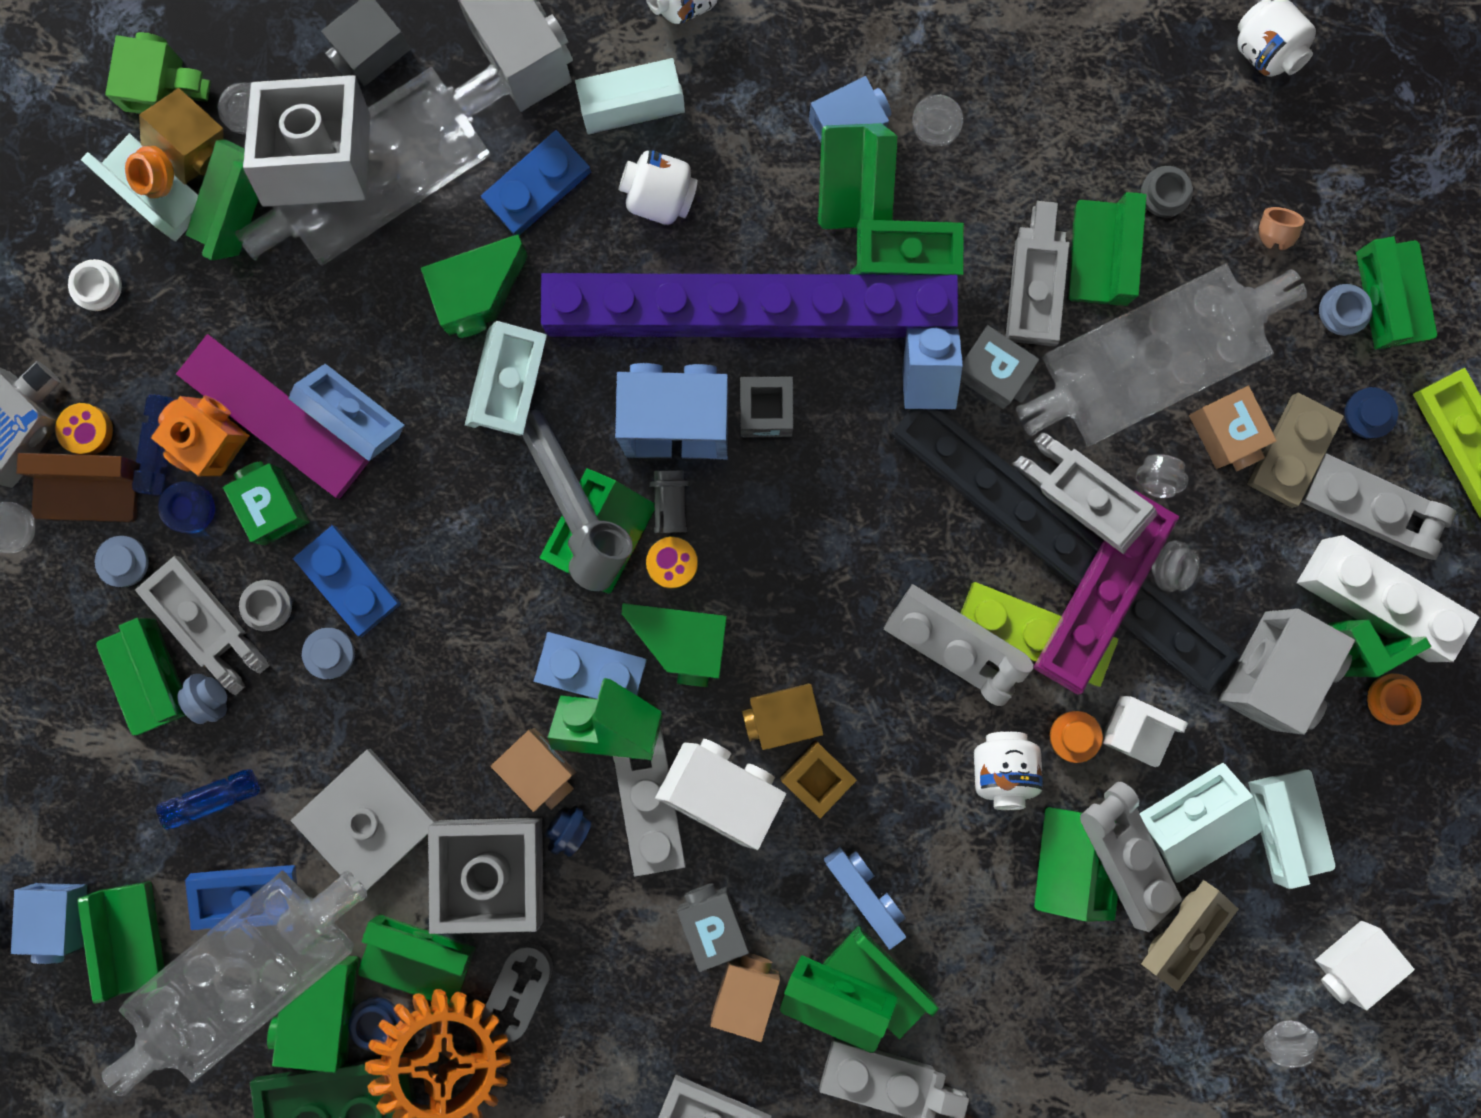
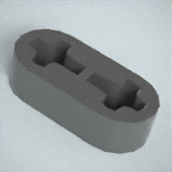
(528, 997)

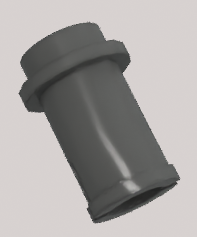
(669, 501)

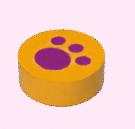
(84, 429)
(672, 562)

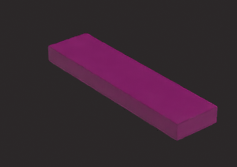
(272, 416)
(1102, 604)

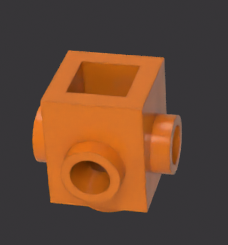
(199, 435)

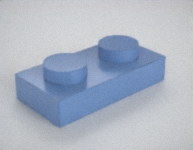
(346, 412)
(583, 666)
(881, 912)

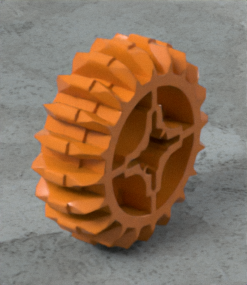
(438, 1039)

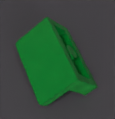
(856, 174)
(223, 203)
(909, 248)
(1107, 250)
(1398, 292)
(610, 503)
(1375, 657)
(142, 675)
(1070, 872)
(120, 939)
(413, 958)
(868, 962)
(837, 1004)

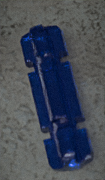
(149, 453)
(207, 799)

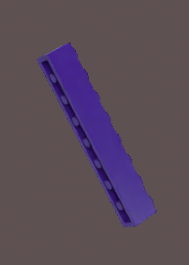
(746, 305)

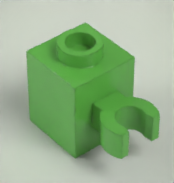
(147, 71)

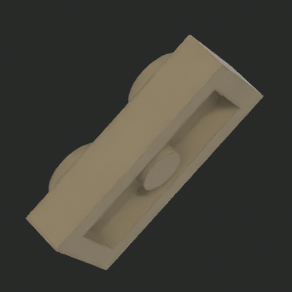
(1300, 446)
(1190, 935)

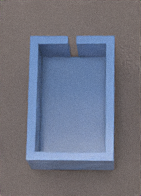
(670, 407)

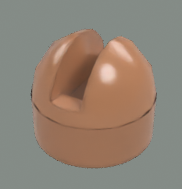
(1280, 227)

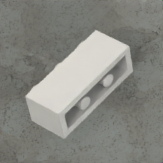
(1387, 597)

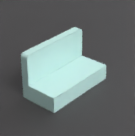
(630, 96)
(169, 213)
(505, 378)
(1202, 821)
(1292, 827)

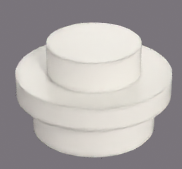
(94, 285)

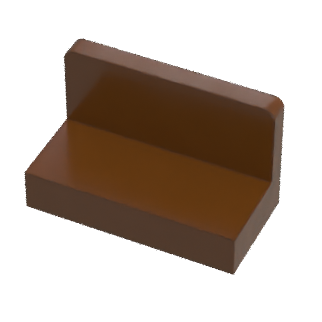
(81, 487)

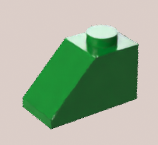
(474, 285)
(681, 640)
(314, 1026)

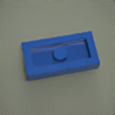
(536, 183)
(347, 581)
(218, 893)

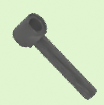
(596, 545)

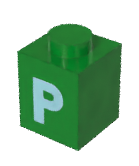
(265, 503)

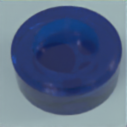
(186, 507)

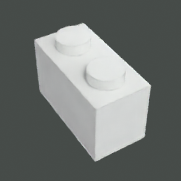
(721, 794)

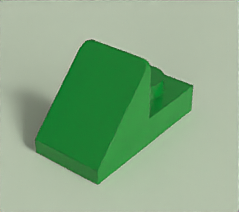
(610, 725)

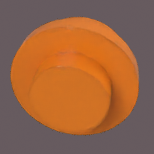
(149, 172)
(1394, 699)
(1076, 736)

